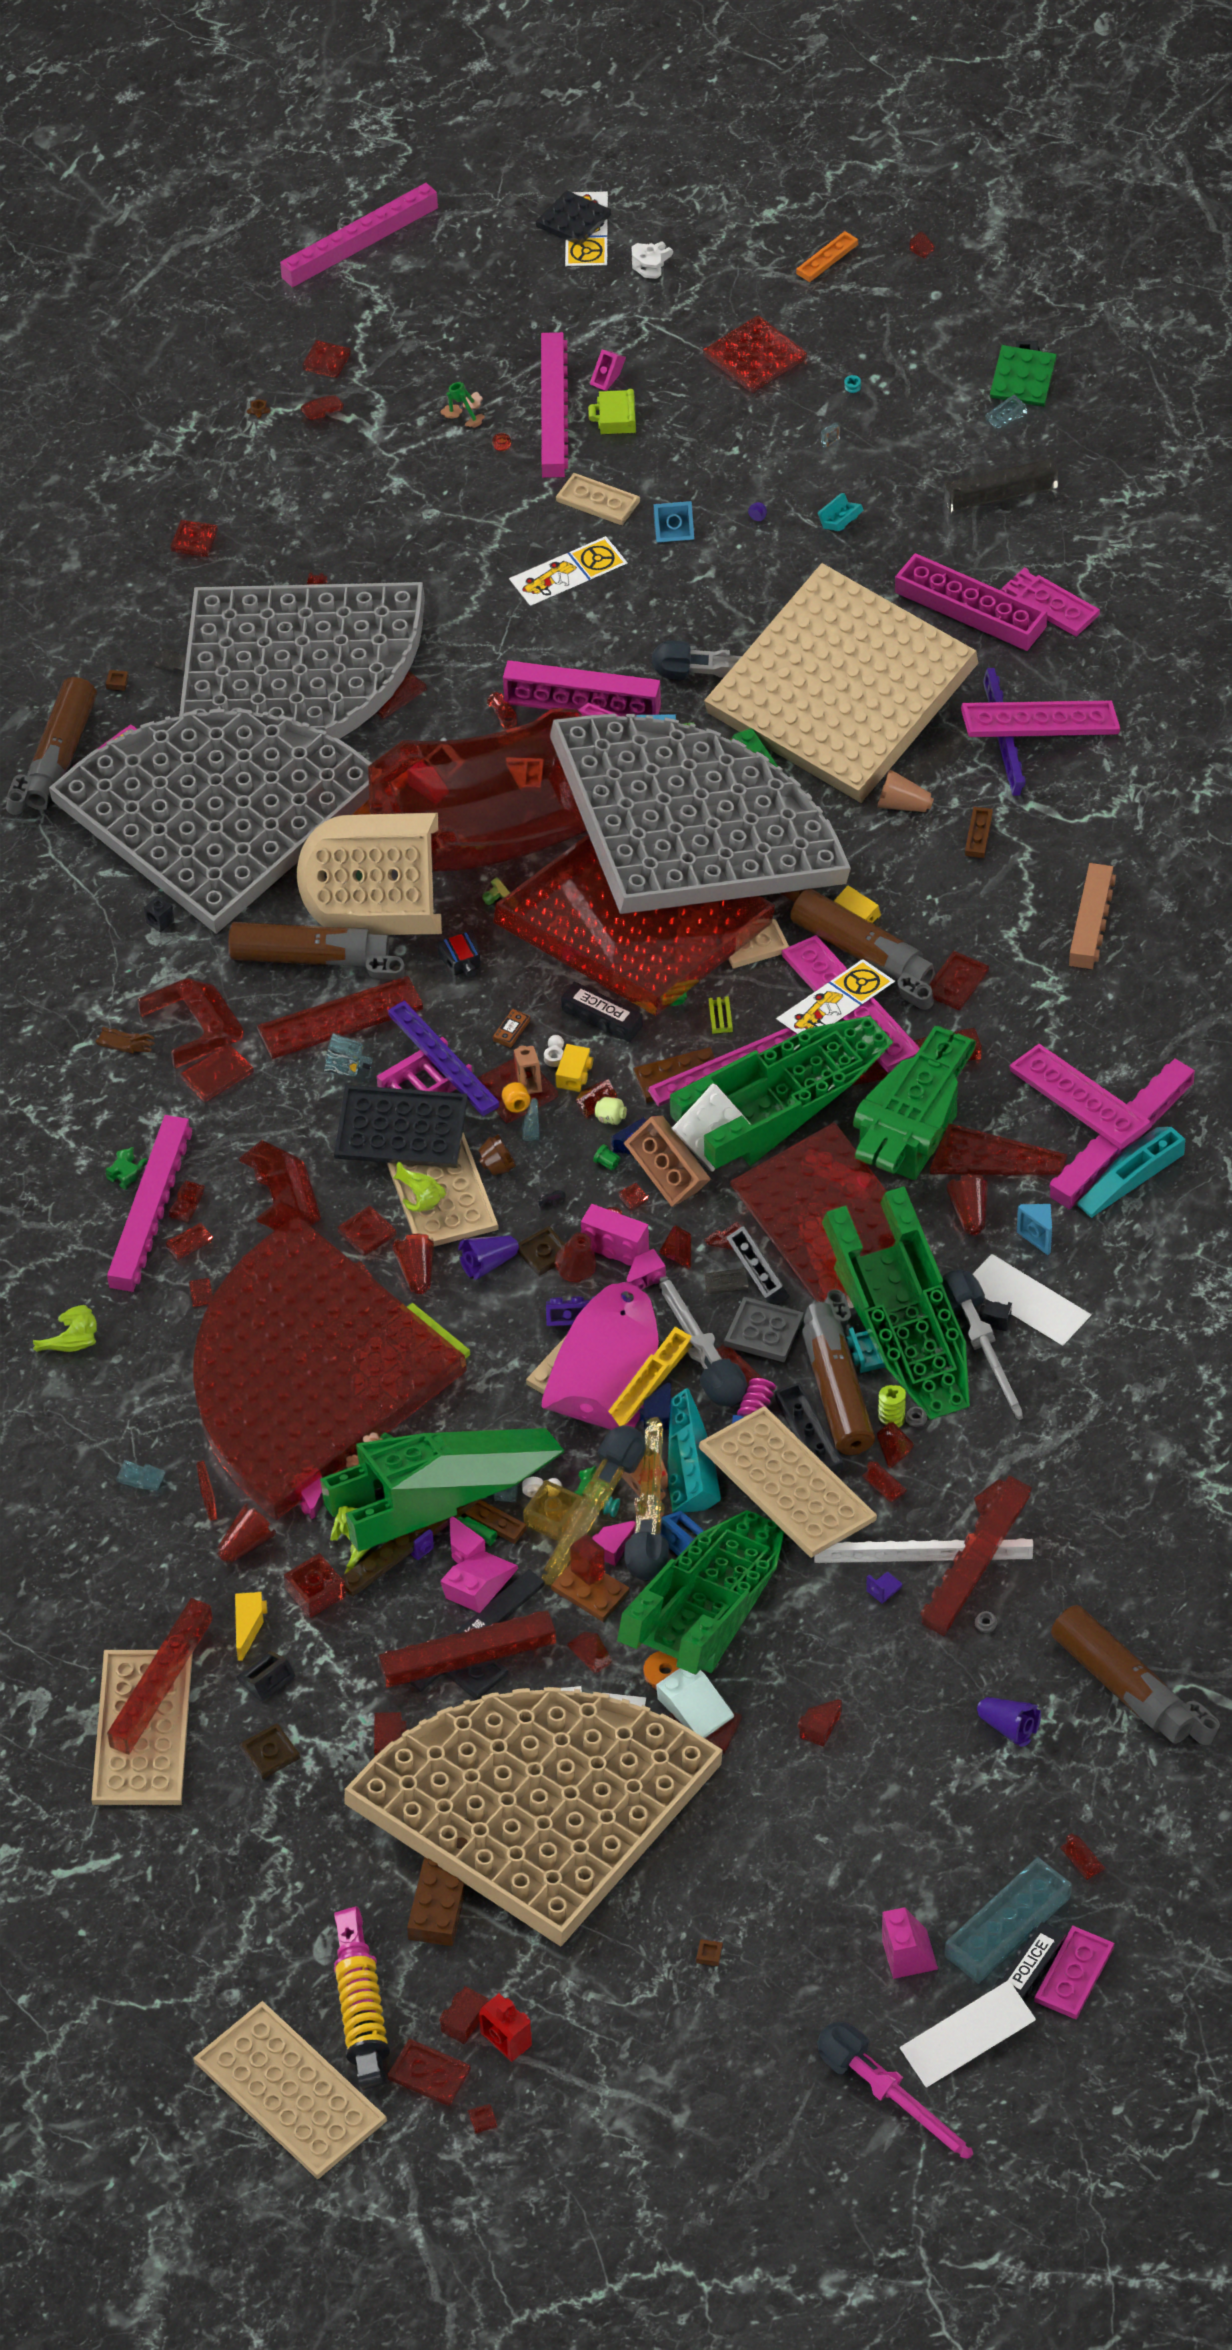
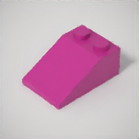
(477, 1580)

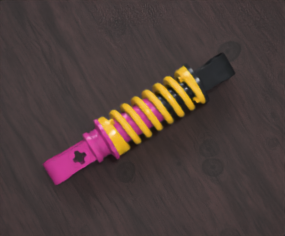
(360, 2001)

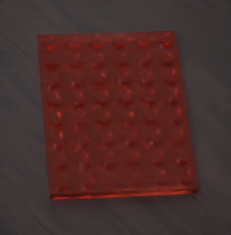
(796, 1191)

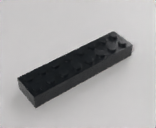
(807, 1425)

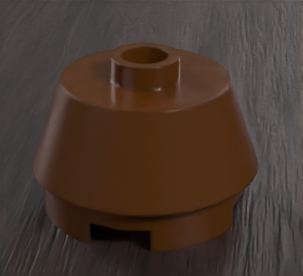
(496, 1156)

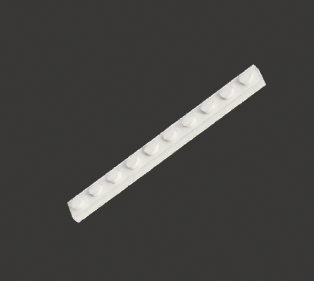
(915, 1551)

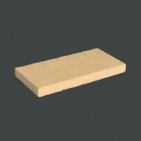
(598, 499)

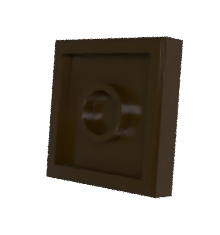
(540, 1250)
(269, 1751)

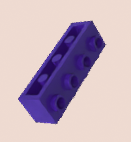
(565, 1312)

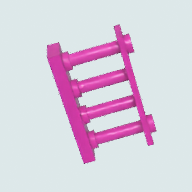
(409, 1067)

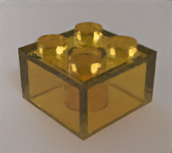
(551, 1510)

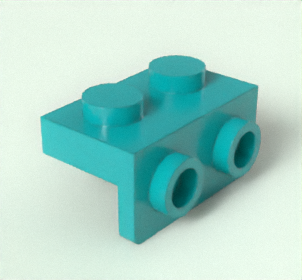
(839, 513)
(864, 1351)

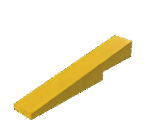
(650, 1376)

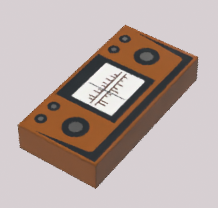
(511, 1028)

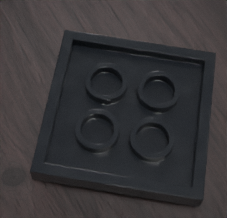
(573, 217)

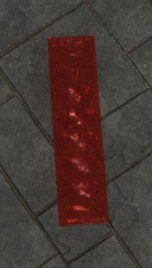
(337, 1016)

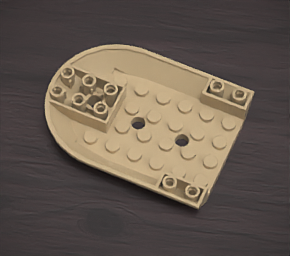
(375, 847)

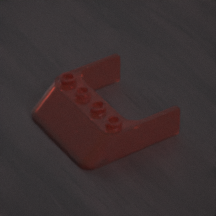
(209, 1010)

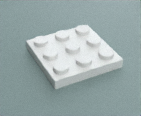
(704, 1116)

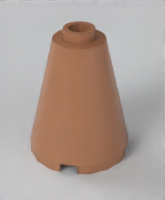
(903, 794)

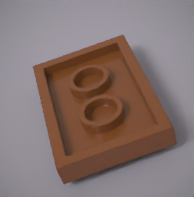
(597, 1599)

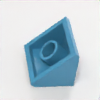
(673, 521)
(1035, 1225)

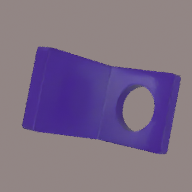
(423, 1545)
(883, 1587)

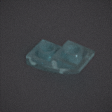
(140, 1477)

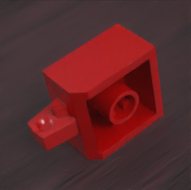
(505, 2027)

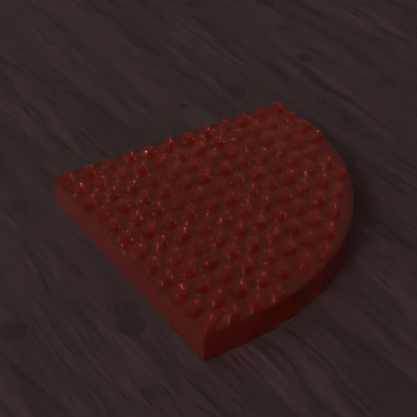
(306, 1363)

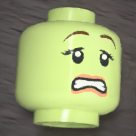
(610, 1110)

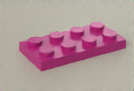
(1074, 1972)

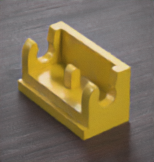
(858, 904)

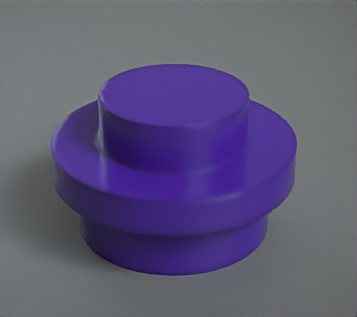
(757, 511)

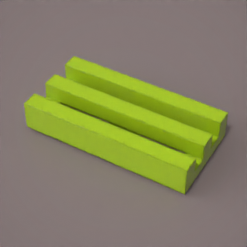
(719, 1003)

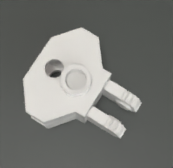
(650, 257)

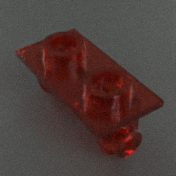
(883, 1482)
(1082, 1856)

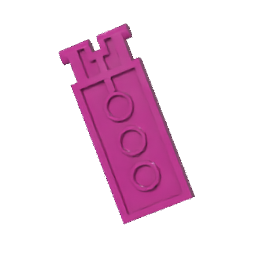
(1061, 606)

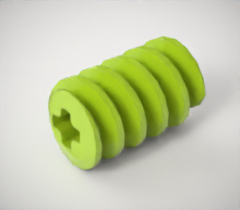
(892, 1405)

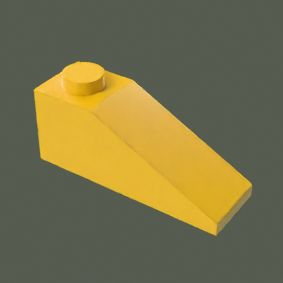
(248, 1620)

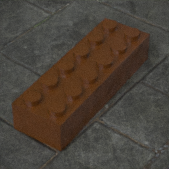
(437, 1903)

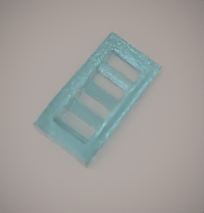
(1013, 401)
(531, 1122)

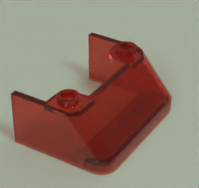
(287, 1184)

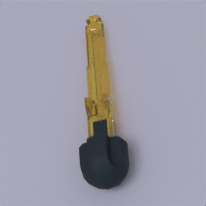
(619, 1453)
(648, 1550)

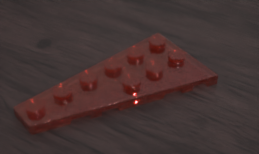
(981, 1153)

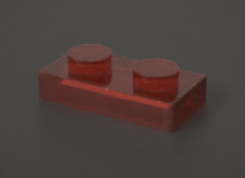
(189, 1241)

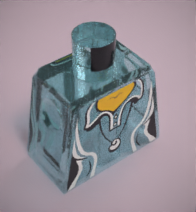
(345, 1056)

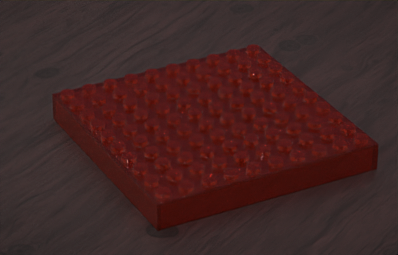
(639, 954)

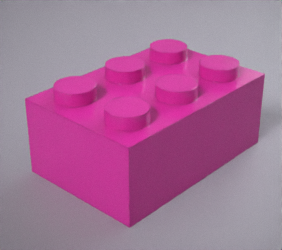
(615, 1234)

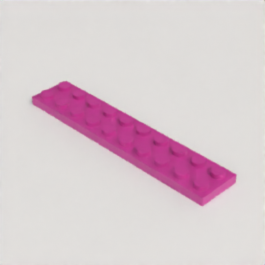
(820, 966)

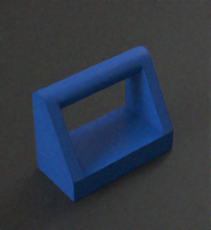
(677, 1537)

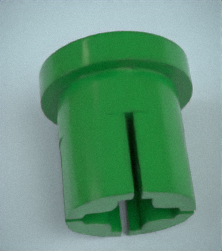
(606, 1157)

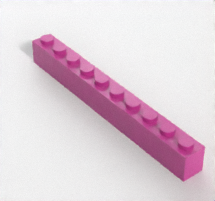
(359, 235)
(553, 405)
(1101, 1153)
(149, 1203)

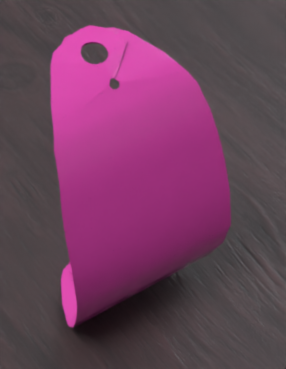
(602, 1356)

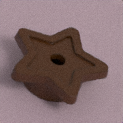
(258, 404)

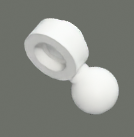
(554, 1053)
(532, 1484)

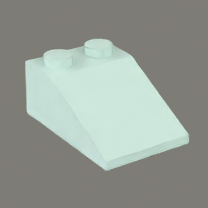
(694, 1701)

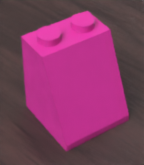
(906, 1944)

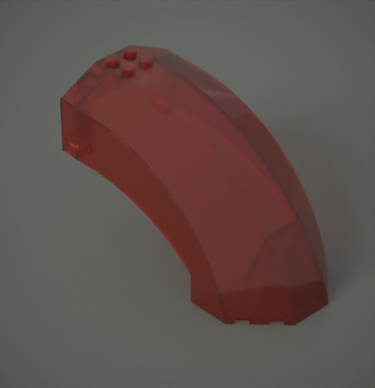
(491, 793)

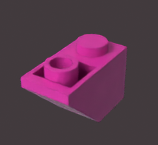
(646, 1270)
(312, 1499)

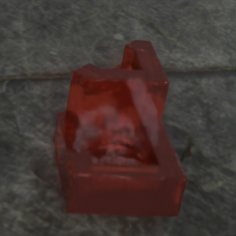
(719, 1238)

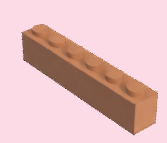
(1091, 916)

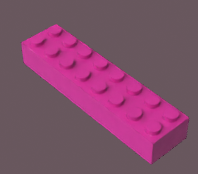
(971, 601)
(572, 689)

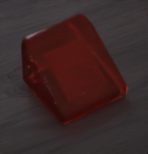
(921, 245)
(200, 1291)

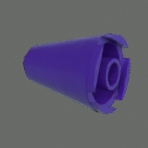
(486, 1254)
(1011, 1718)

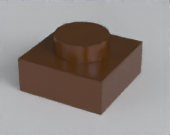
(117, 680)
(709, 1952)

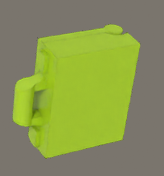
(616, 412)

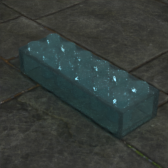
(1007, 1920)

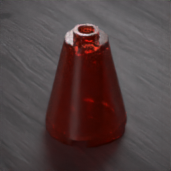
(970, 1201)
(576, 1258)
(415, 1260)
(244, 1534)

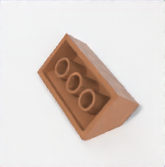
(667, 1160)

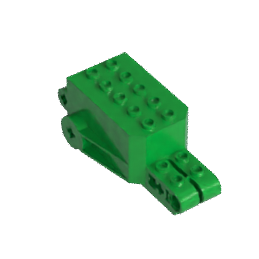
(913, 1105)

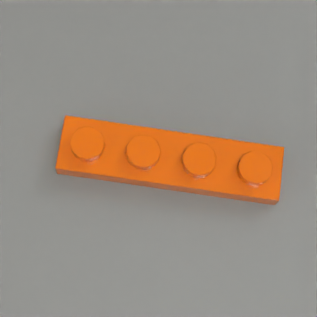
(827, 256)

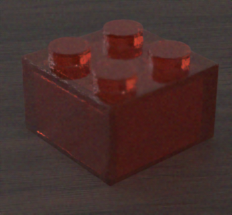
(314, 1585)

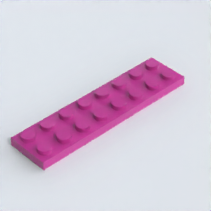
(1040, 718)
(1080, 1096)

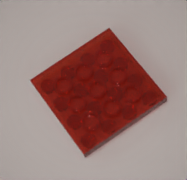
(755, 354)

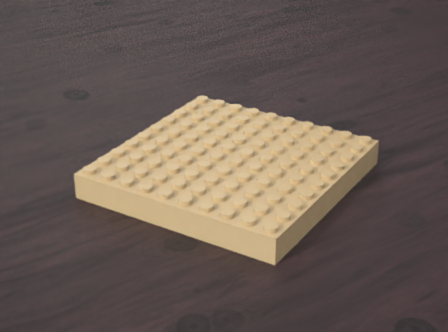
(841, 682)

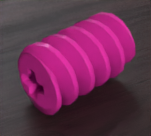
(756, 1396)

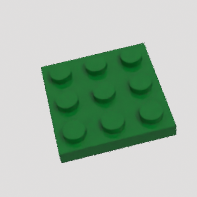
(1024, 374)

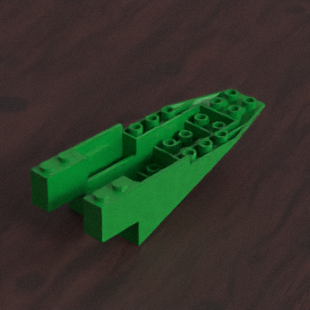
(784, 1086)
(904, 1306)
(431, 1477)
(705, 1593)

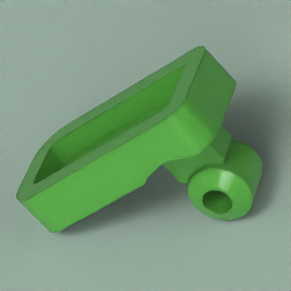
(497, 891)

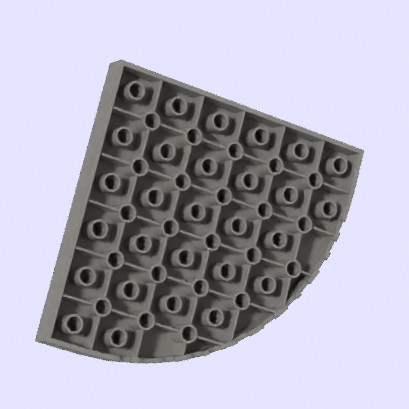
(302, 650)
(214, 802)
(691, 814)

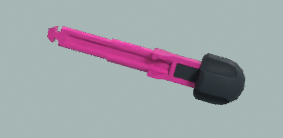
(846, 2048)

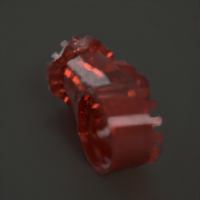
(502, 710)

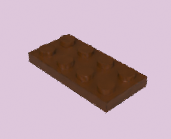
(658, 1071)

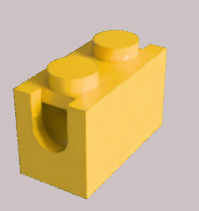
(573, 1068)

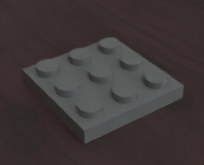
(764, 1329)

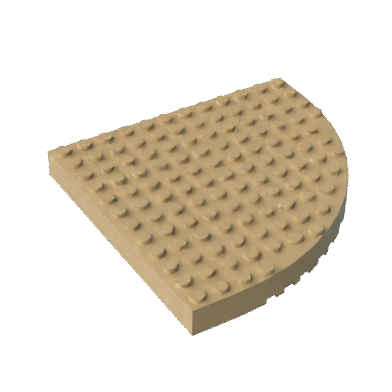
(555, 1793)

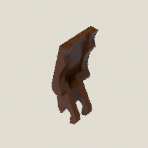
(123, 1041)

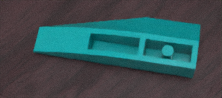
(1134, 1167)
(689, 1470)

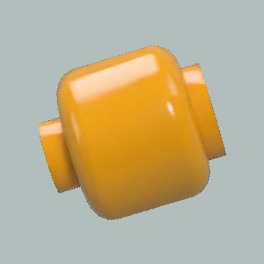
(516, 1097)

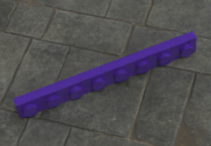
(1006, 743)
(443, 1058)

